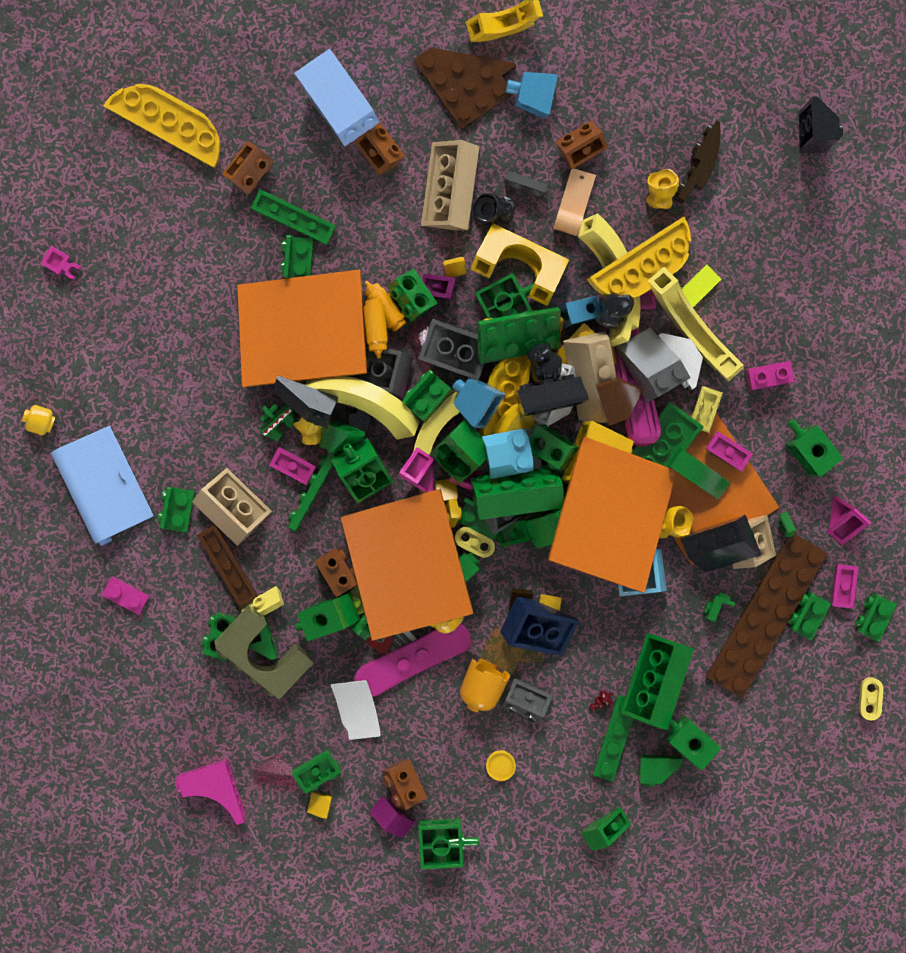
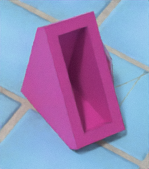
(419, 470)
(845, 521)

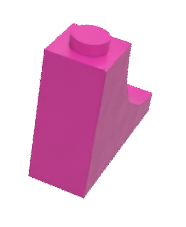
(215, 783)

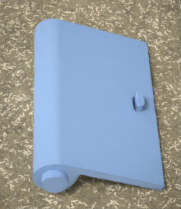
(93, 479)

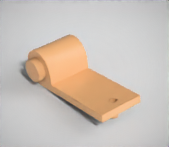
(574, 202)

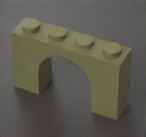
(276, 677)

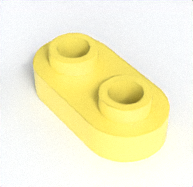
(474, 542)
(872, 698)

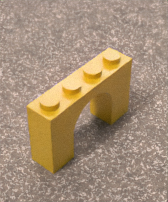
(504, 244)

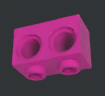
(769, 375)

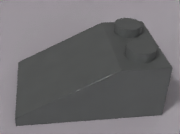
(452, 350)
(652, 364)
(388, 372)

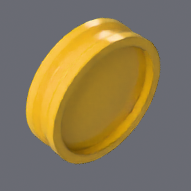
(500, 765)

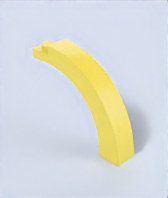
(608, 247)
(675, 304)
(372, 400)
(433, 426)

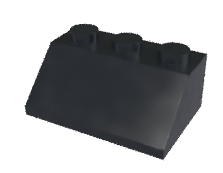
(818, 127)
(551, 395)
(721, 544)

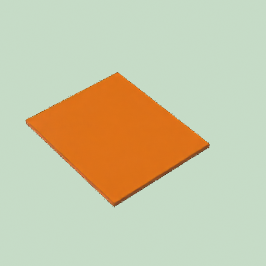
(302, 328)
(742, 497)
(612, 515)
(406, 565)

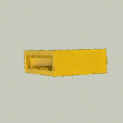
(601, 434)

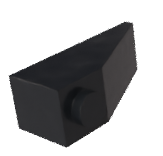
(308, 402)

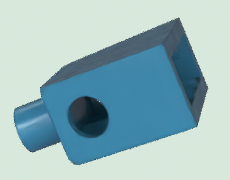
(534, 92)
(575, 312)
(477, 401)

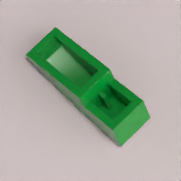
(699, 473)

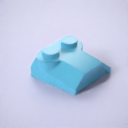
(508, 453)

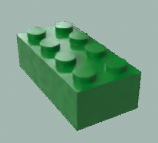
(517, 493)
(657, 681)

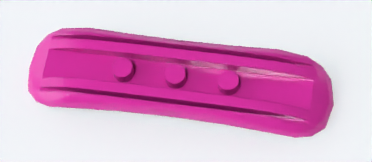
(644, 423)
(413, 658)

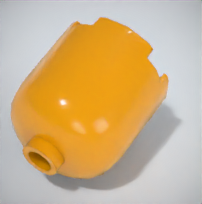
(483, 685)

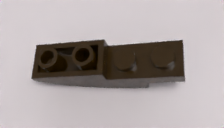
(705, 156)

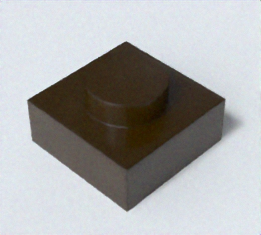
(523, 593)

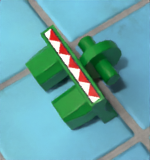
(270, 427)

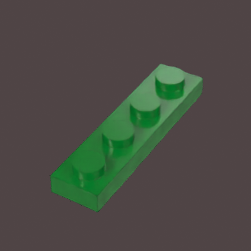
(293, 217)
(307, 499)
(613, 742)

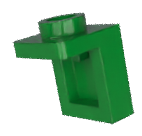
(713, 607)

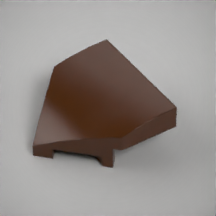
(618, 399)

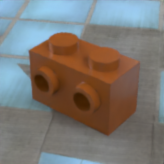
(581, 144)
(379, 149)
(248, 167)
(333, 573)
(403, 785)

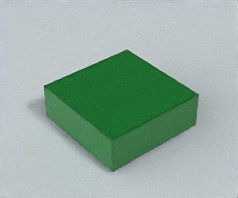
(786, 525)

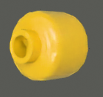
(38, 420)

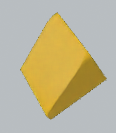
(455, 267)
(448, 489)
(319, 804)

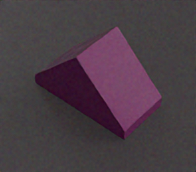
(440, 286)
(391, 818)

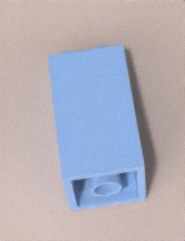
(337, 97)

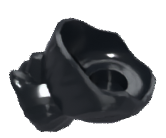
(492, 209)
(613, 309)
(544, 363)

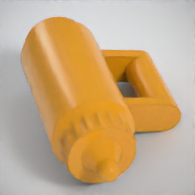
(394, 316)
(375, 326)

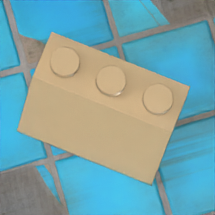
(231, 506)

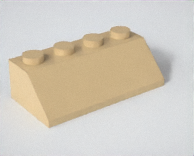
(450, 185)
(594, 364)

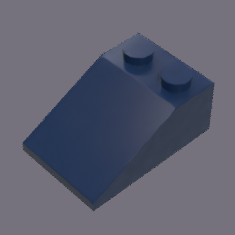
(538, 627)

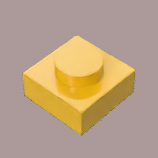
(453, 511)
(551, 601)

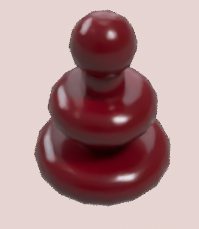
(605, 698)

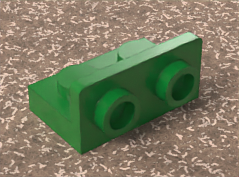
(297, 257)
(427, 395)
(176, 509)
(470, 519)
(809, 615)
(875, 616)
(316, 771)

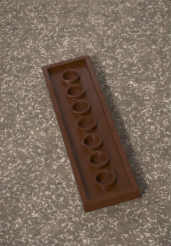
(766, 615)

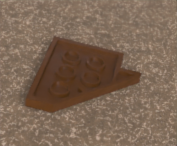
(465, 82)

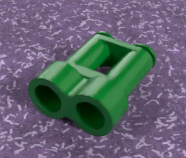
(362, 628)

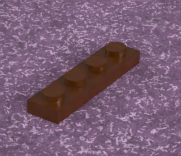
(227, 565)

